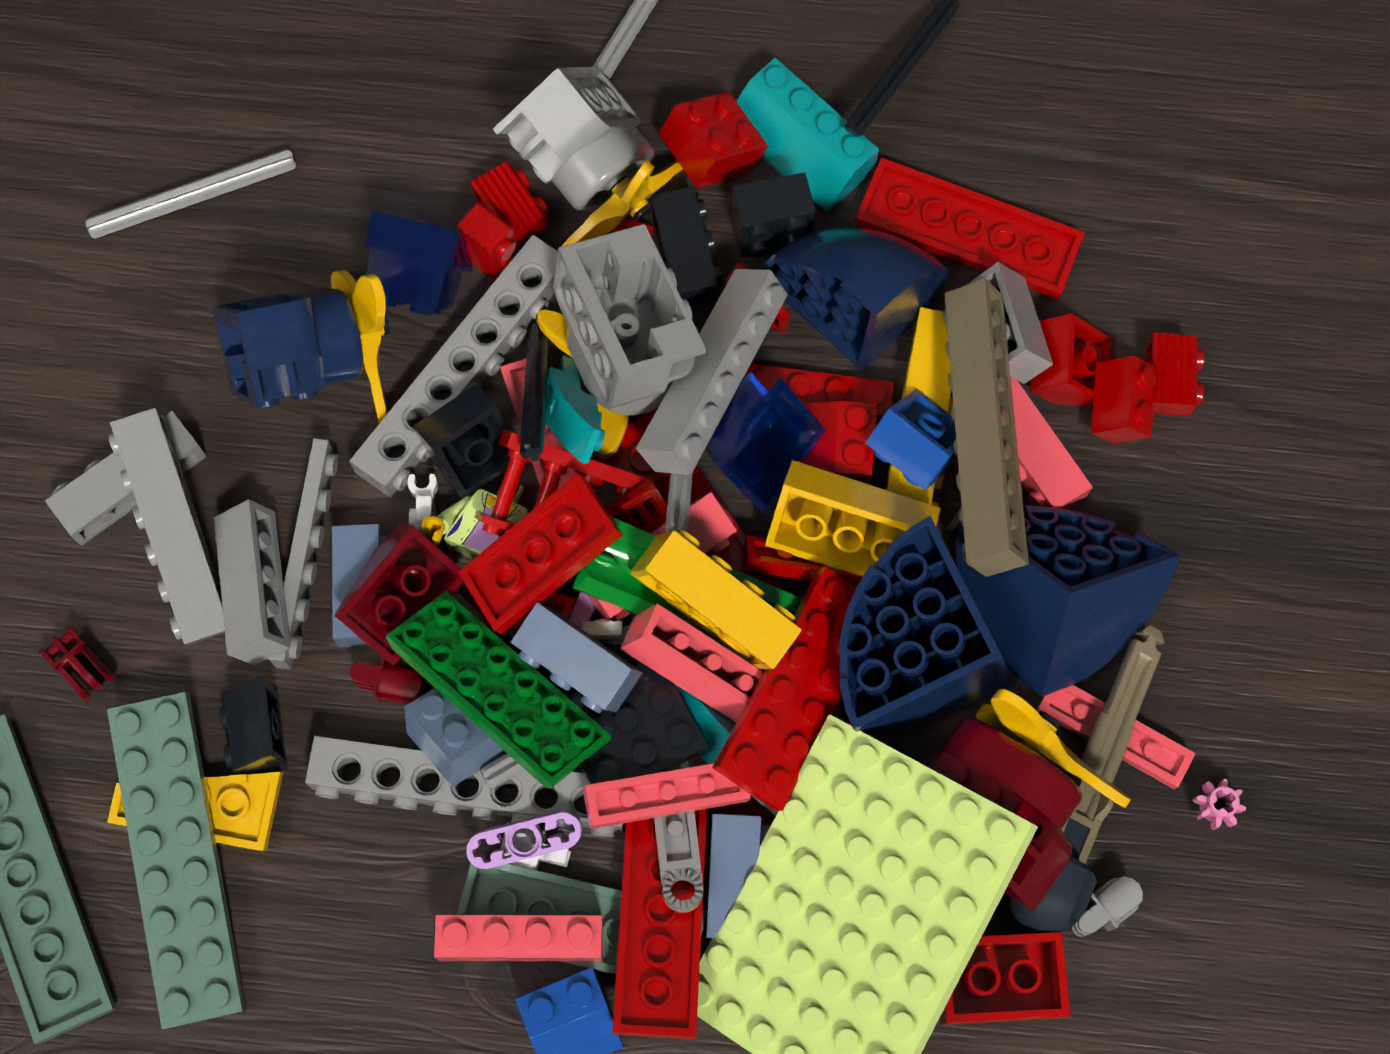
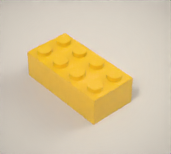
(840, 519)
(716, 600)

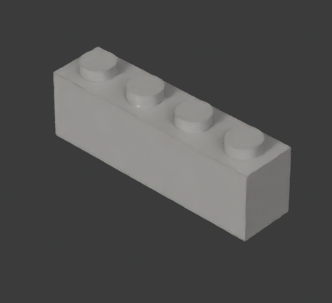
(99, 494)
(251, 583)

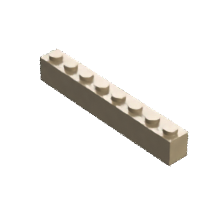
(985, 430)

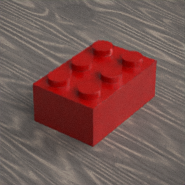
(1011, 981)

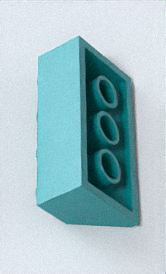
(806, 135)

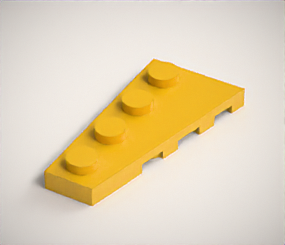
(239, 808)

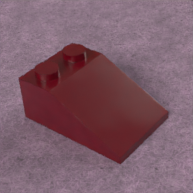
(395, 585)

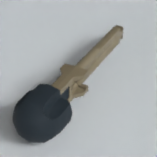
(1103, 753)

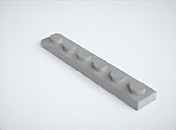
(307, 537)

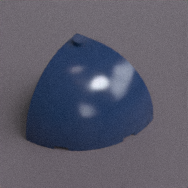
(857, 286)
(1073, 600)
(915, 639)

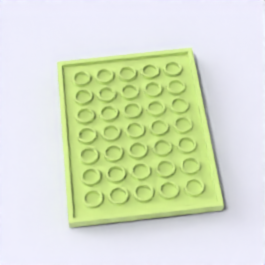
(859, 905)

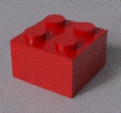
(712, 139)

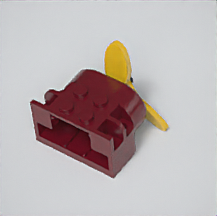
(1008, 762)

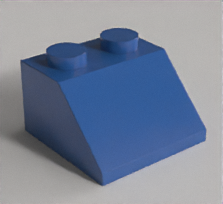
(916, 439)
(569, 1017)

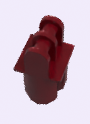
(74, 661)
(388, 682)

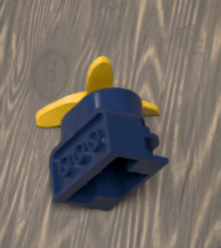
(304, 341)

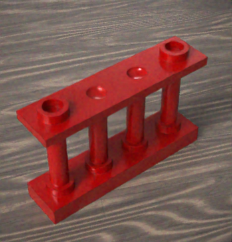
(556, 464)

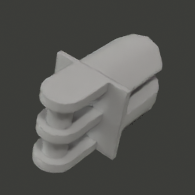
(1109, 906)

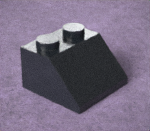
(254, 729)

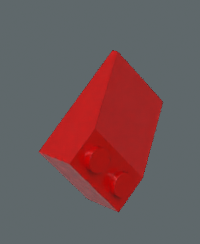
(843, 444)

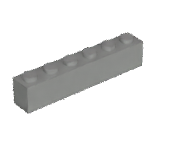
(700, 399)
(171, 525)

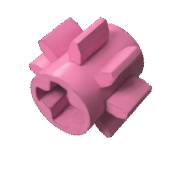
(1231, 801)

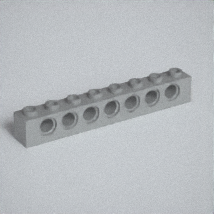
(533, 261)
(332, 755)

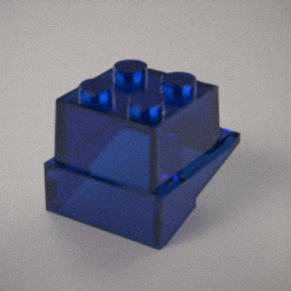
(416, 262)
(761, 438)

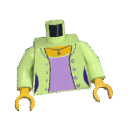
(465, 532)

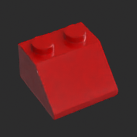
(1074, 353)

